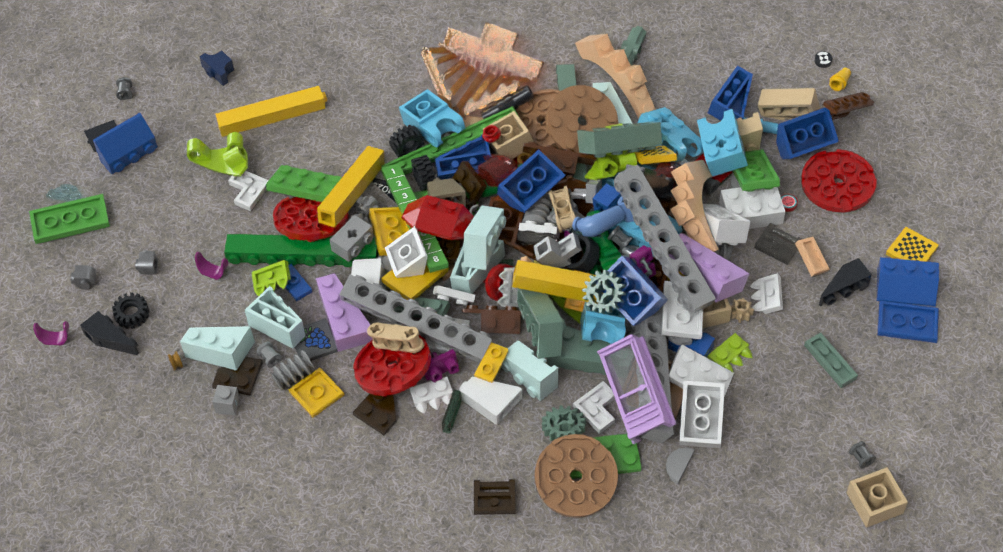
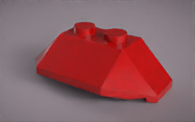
(438, 217)

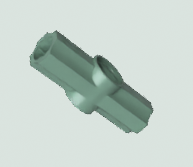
(633, 44)

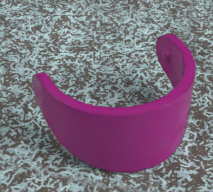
(209, 269)
(50, 337)

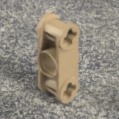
(562, 207)
(395, 337)

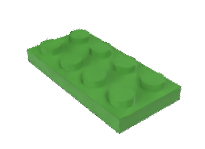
(758, 173)
(302, 183)
(69, 218)
(623, 451)

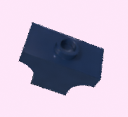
(217, 66)

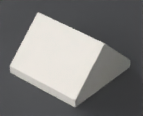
(407, 254)
(372, 271)

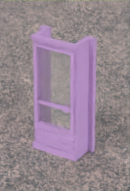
(636, 386)

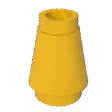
(840, 79)

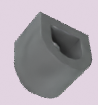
(147, 262)
(83, 276)

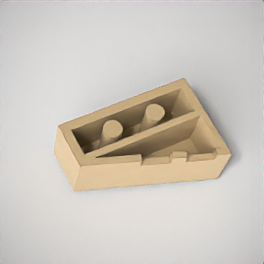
(787, 103)
(750, 132)

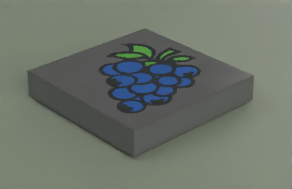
(317, 340)

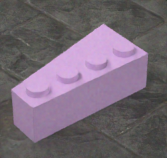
(720, 274)
(345, 320)

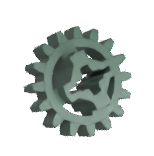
(604, 299)
(563, 422)

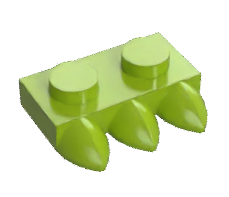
(271, 276)
(730, 352)

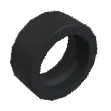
(590, 257)

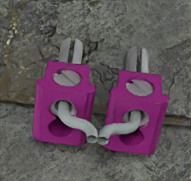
(642, 259)

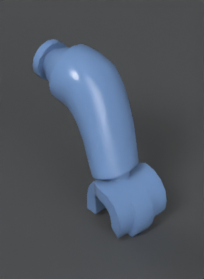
(602, 221)

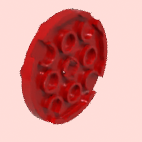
(847, 196)
(293, 220)
(381, 379)

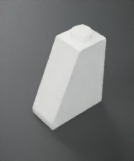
(490, 399)

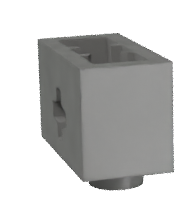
(351, 238)

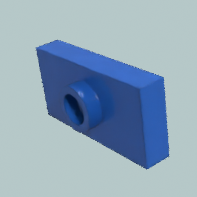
(297, 285)

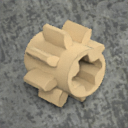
(741, 310)

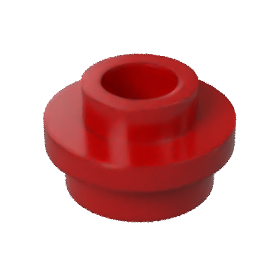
(491, 133)

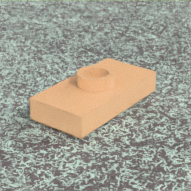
(812, 256)

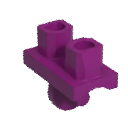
(440, 364)

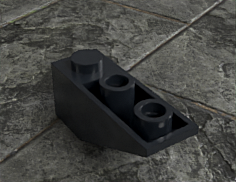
(847, 280)
(104, 333)

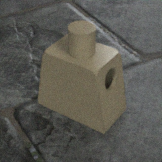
(447, 189)

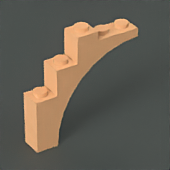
(615, 62)
(688, 195)

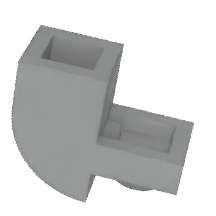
(557, 253)

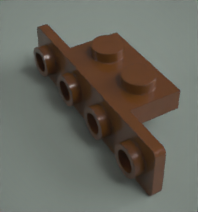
(842, 106)
(564, 159)
(496, 320)

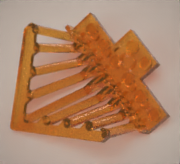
(492, 51)

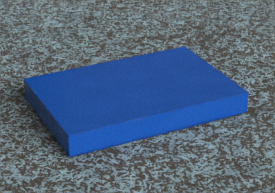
(908, 321)

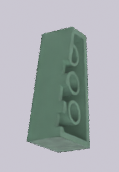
(620, 138)
(542, 321)
(579, 353)

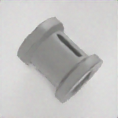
(268, 354)

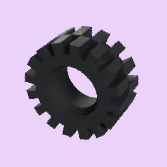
(406, 140)
(422, 171)
(128, 301)

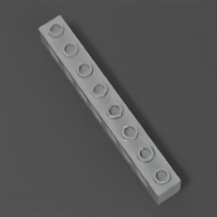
(664, 228)
(357, 283)
(657, 345)

